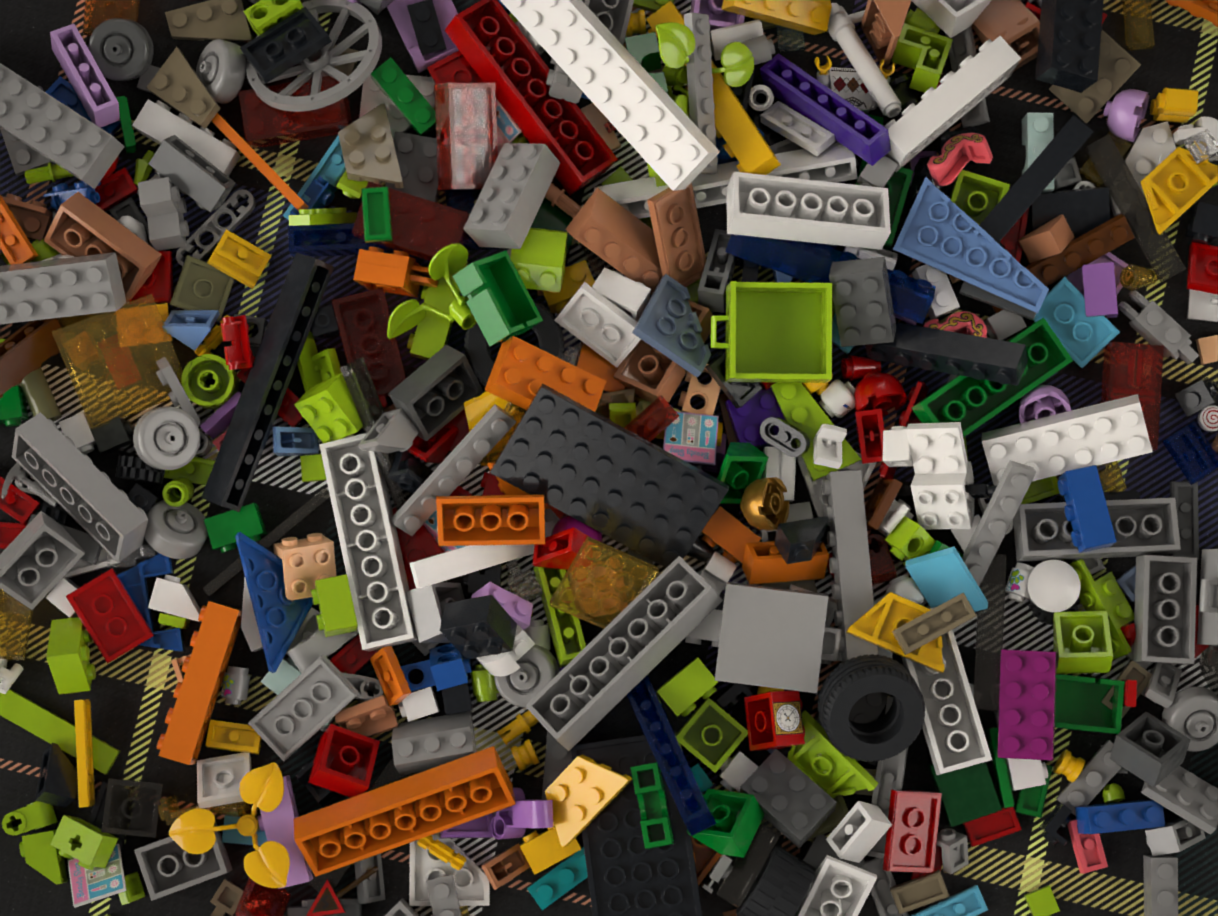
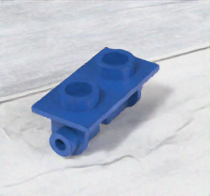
(62, 192)
(321, 195)

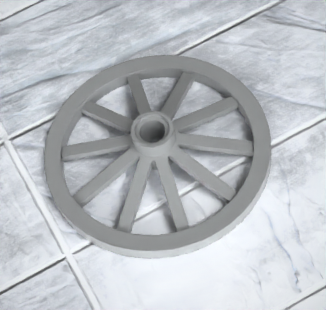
(324, 61)

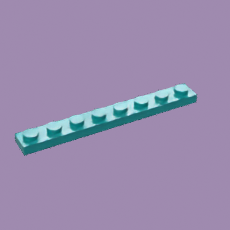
(574, 869)

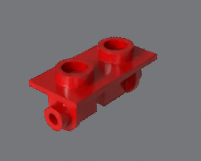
(236, 330)

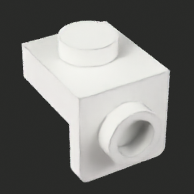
(828, 445)

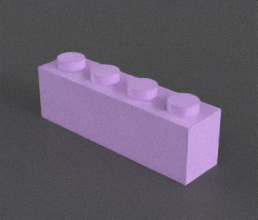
(85, 75)
(280, 828)

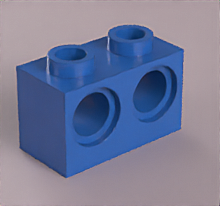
(448, 666)

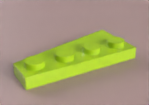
(805, 414)

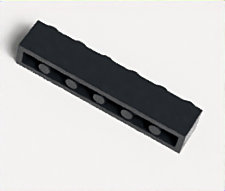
(953, 353)

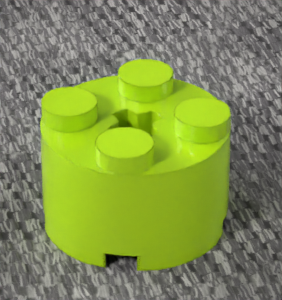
(203, 369)

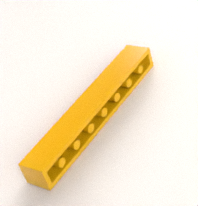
(730, 117)

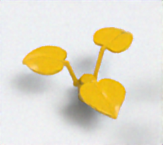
(268, 863)

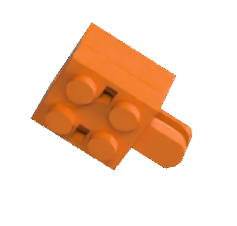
(393, 272)

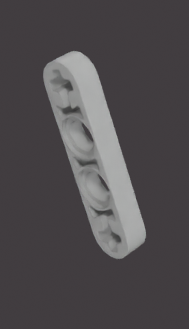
(213, 226)

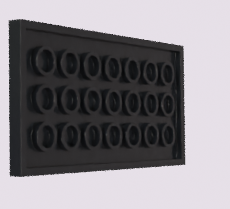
(608, 477)
(620, 870)

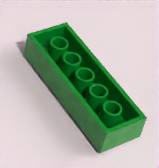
(979, 400)

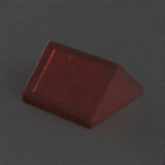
(262, 901)

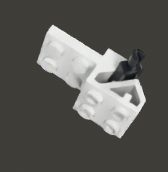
(943, 477)

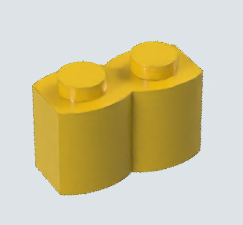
(1174, 105)

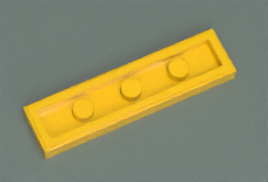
(84, 753)

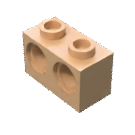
(707, 392)

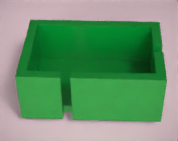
(497, 298)
(1080, 705)

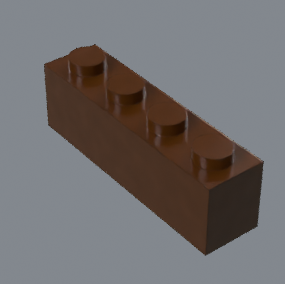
(26, 351)

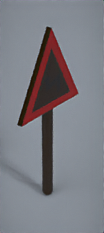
(328, 900)

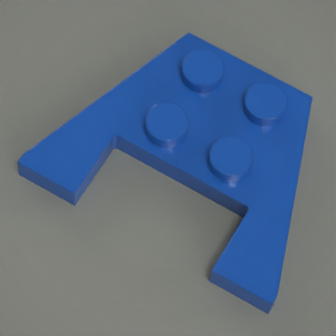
(136, 585)

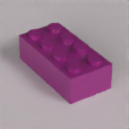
(1027, 705)

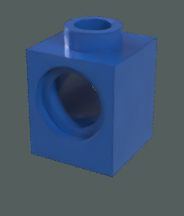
(428, 679)

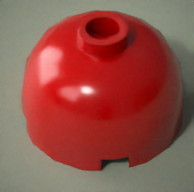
(879, 391)

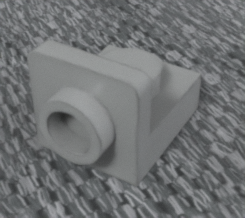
(954, 850)

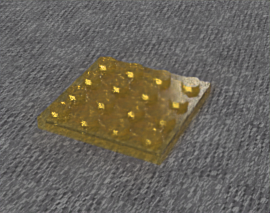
(115, 360)

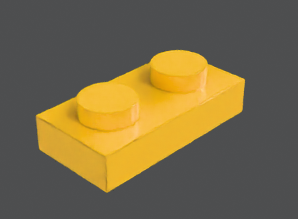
(233, 737)

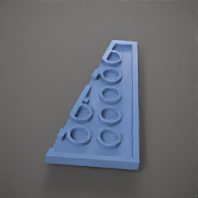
(955, 244)

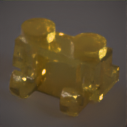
(1111, 478)

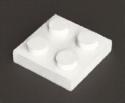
(220, 779)

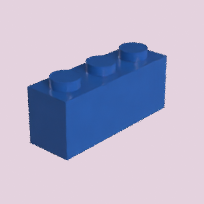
(1086, 509)
(1119, 816)

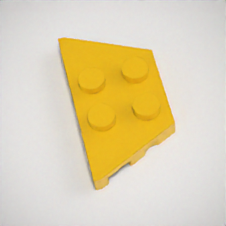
(1176, 186)
(890, 614)
(581, 795)

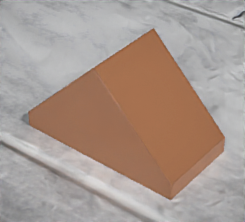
(1046, 240)
(505, 866)

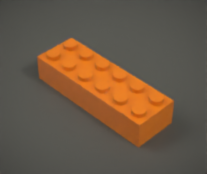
(200, 684)

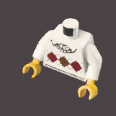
(848, 84)

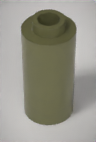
(40, 395)

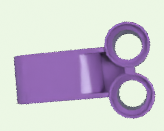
(526, 813)

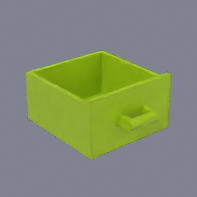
(777, 332)

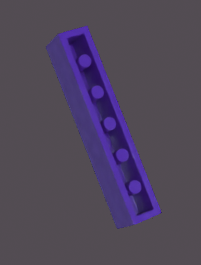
(827, 109)

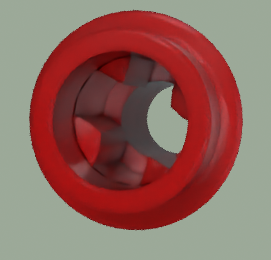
(856, 367)

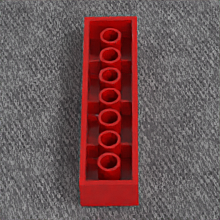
(506, 57)

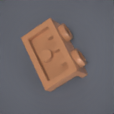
(32, 217)
(368, 717)

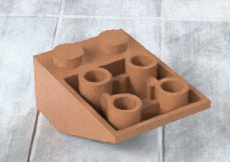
(1013, 23)

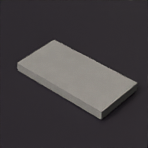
(303, 707)

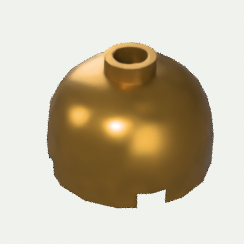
(765, 504)

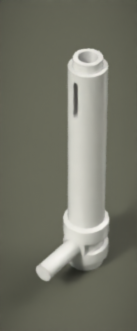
(842, 30)

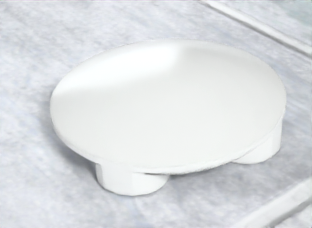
(1054, 585)

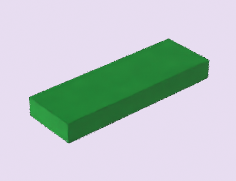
(1000, 770)

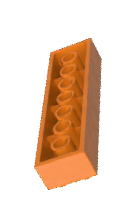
(404, 811)

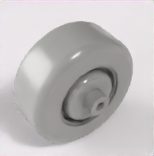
(222, 70)
(166, 438)
(176, 530)
(536, 671)
(1195, 716)

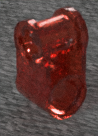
(880, 561)

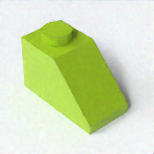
(43, 856)

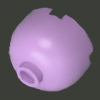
(1126, 113)
(1042, 402)

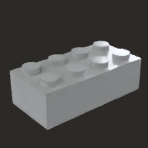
(512, 195)
(1165, 609)

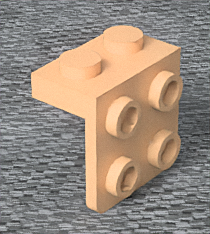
(305, 562)

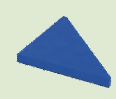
(275, 615)

